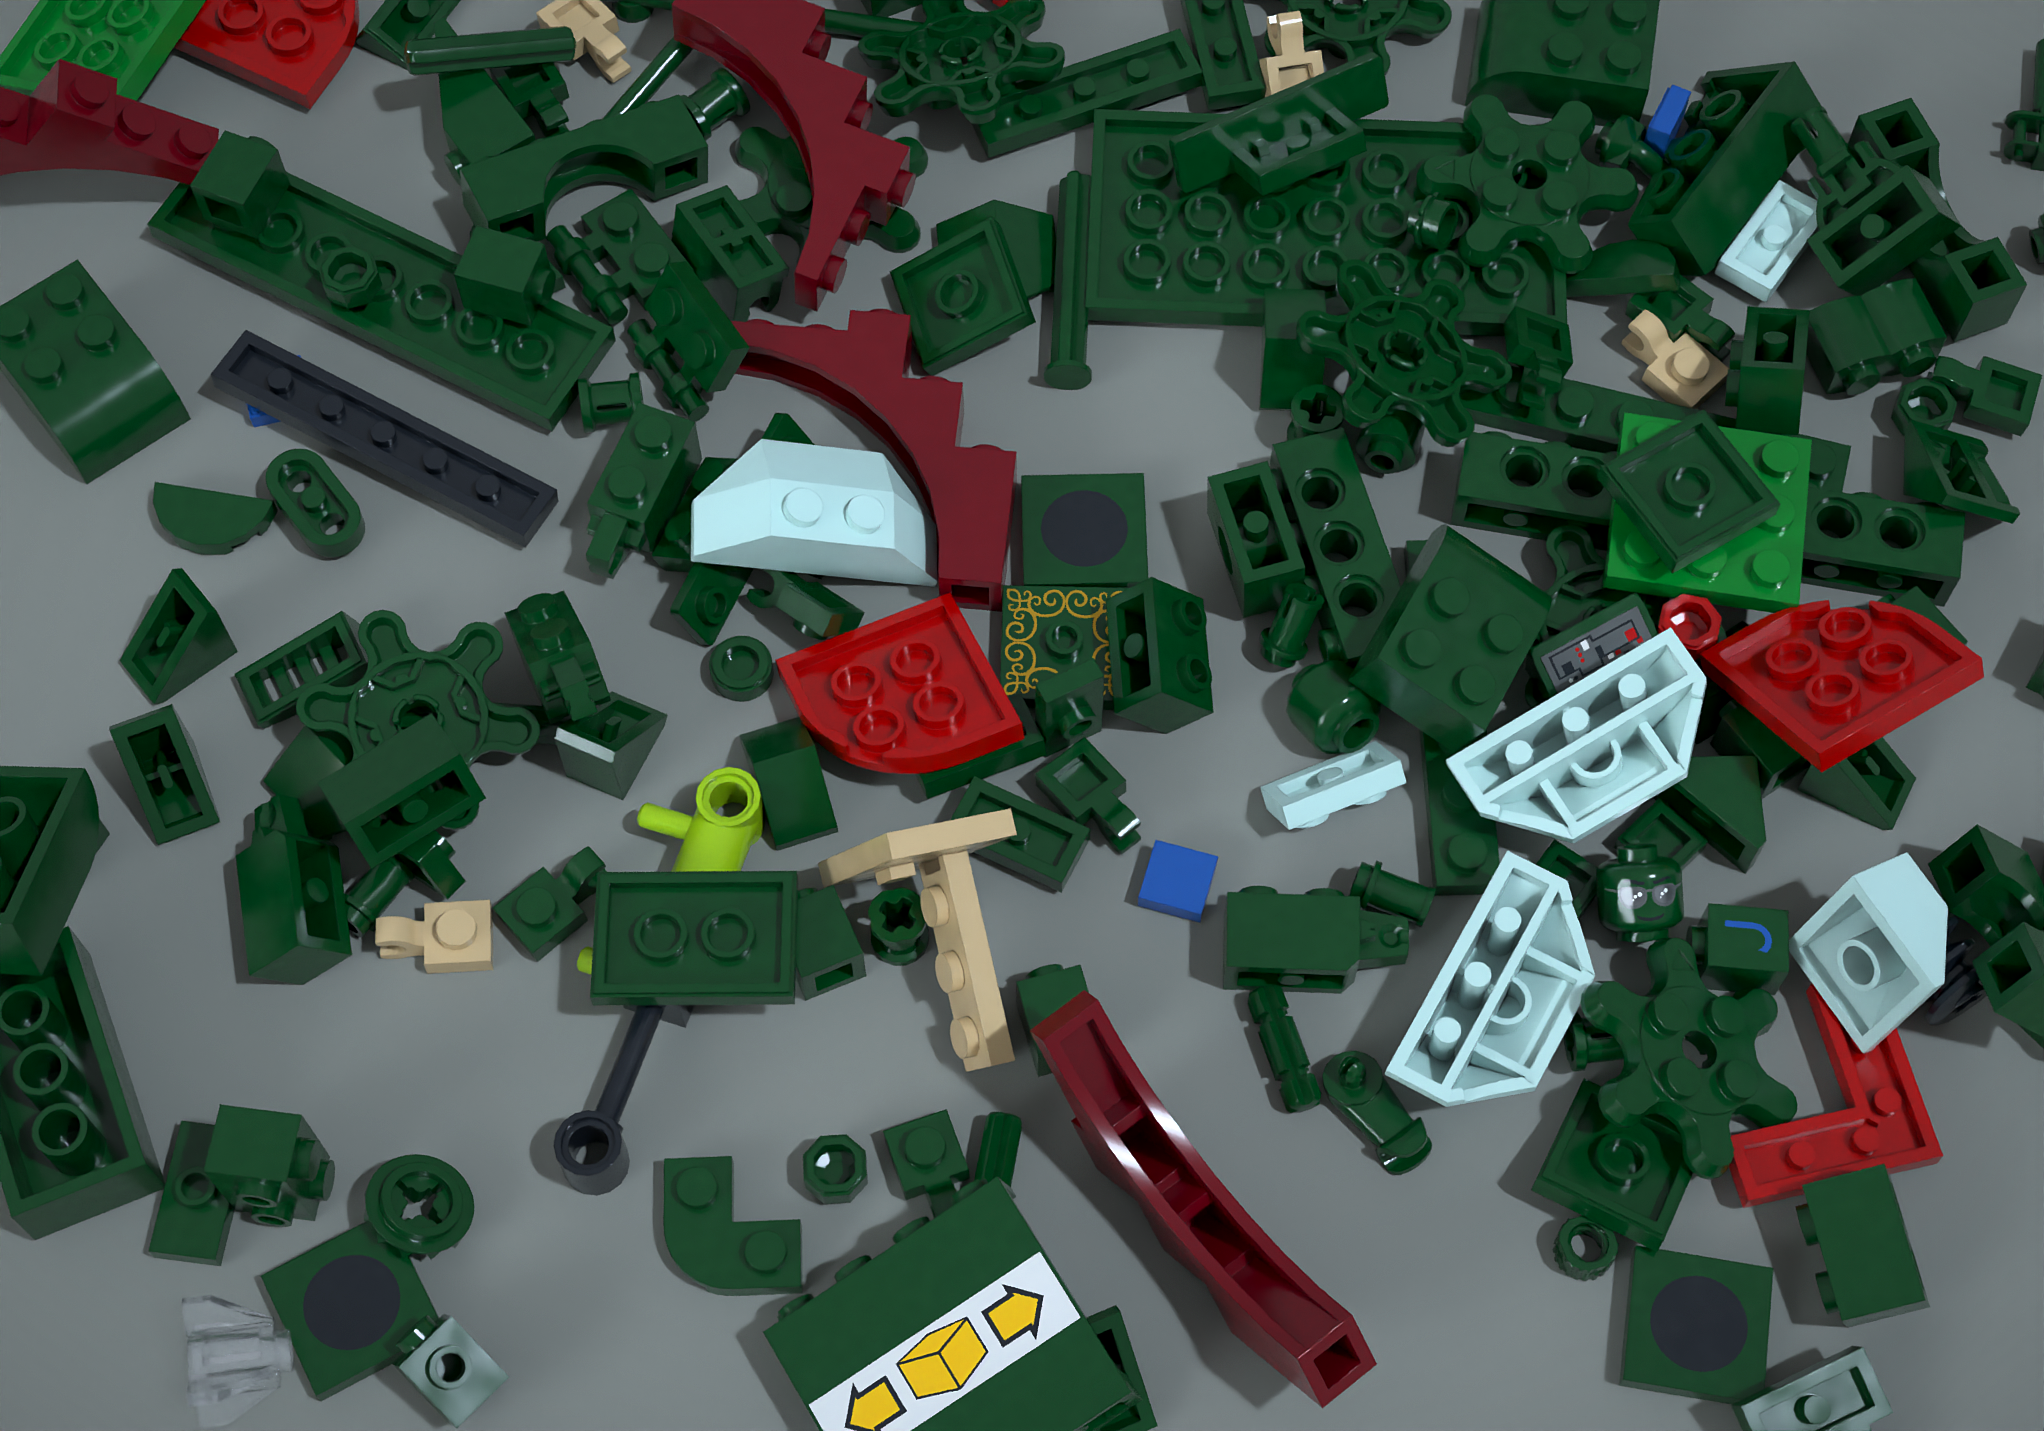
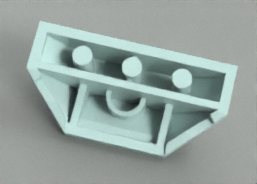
(815, 515)
(1591, 745)
(1500, 993)

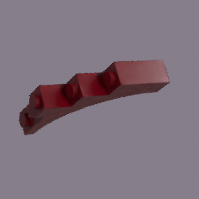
(826, 111)
(84, 124)
(920, 422)
(1192, 1212)

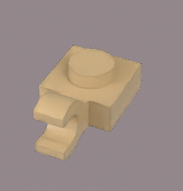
(593, 30)
(1291, 61)
(1677, 370)
(450, 938)

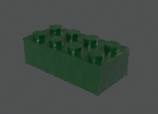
(67, 1099)

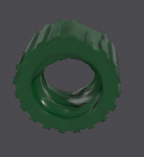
(1575, 1265)

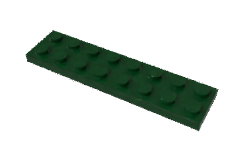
(415, 310)

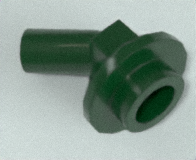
(1624, 143)

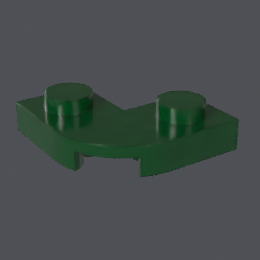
(714, 1249)

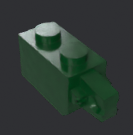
(640, 487)
(558, 656)
(291, 897)
(1305, 940)

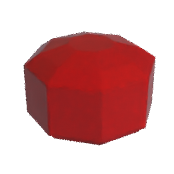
(1693, 622)

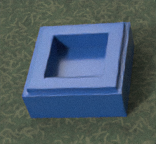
(1667, 119)
(1177, 881)

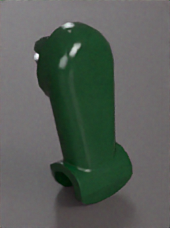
(1364, 1097)

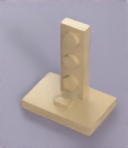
(953, 912)

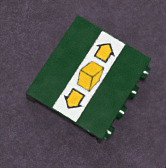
(951, 1333)

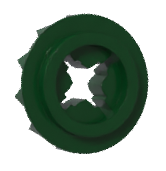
(419, 1178)

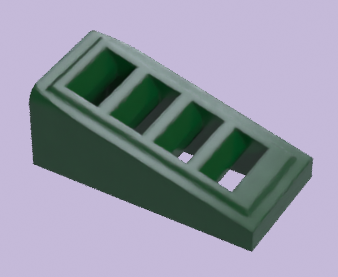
(318, 641)

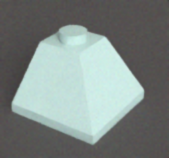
(1876, 948)

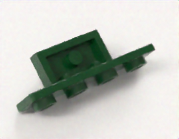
(1285, 133)
(709, 588)

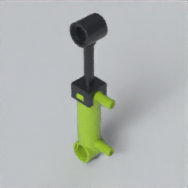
(708, 845)

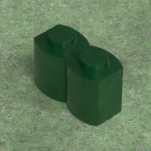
(1873, 336)

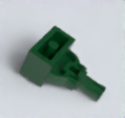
(1876, 208)

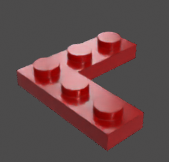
(1880, 1126)

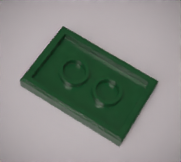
(695, 938)

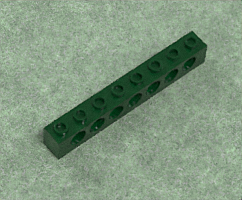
(1853, 562)

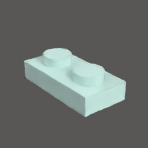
(1770, 242)
(1345, 780)

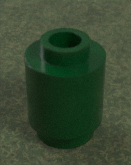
(1391, 442)

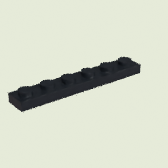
(385, 438)

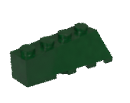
(1724, 162)

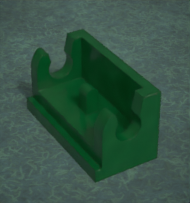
(728, 252)

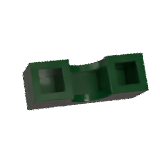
(2003, 899)

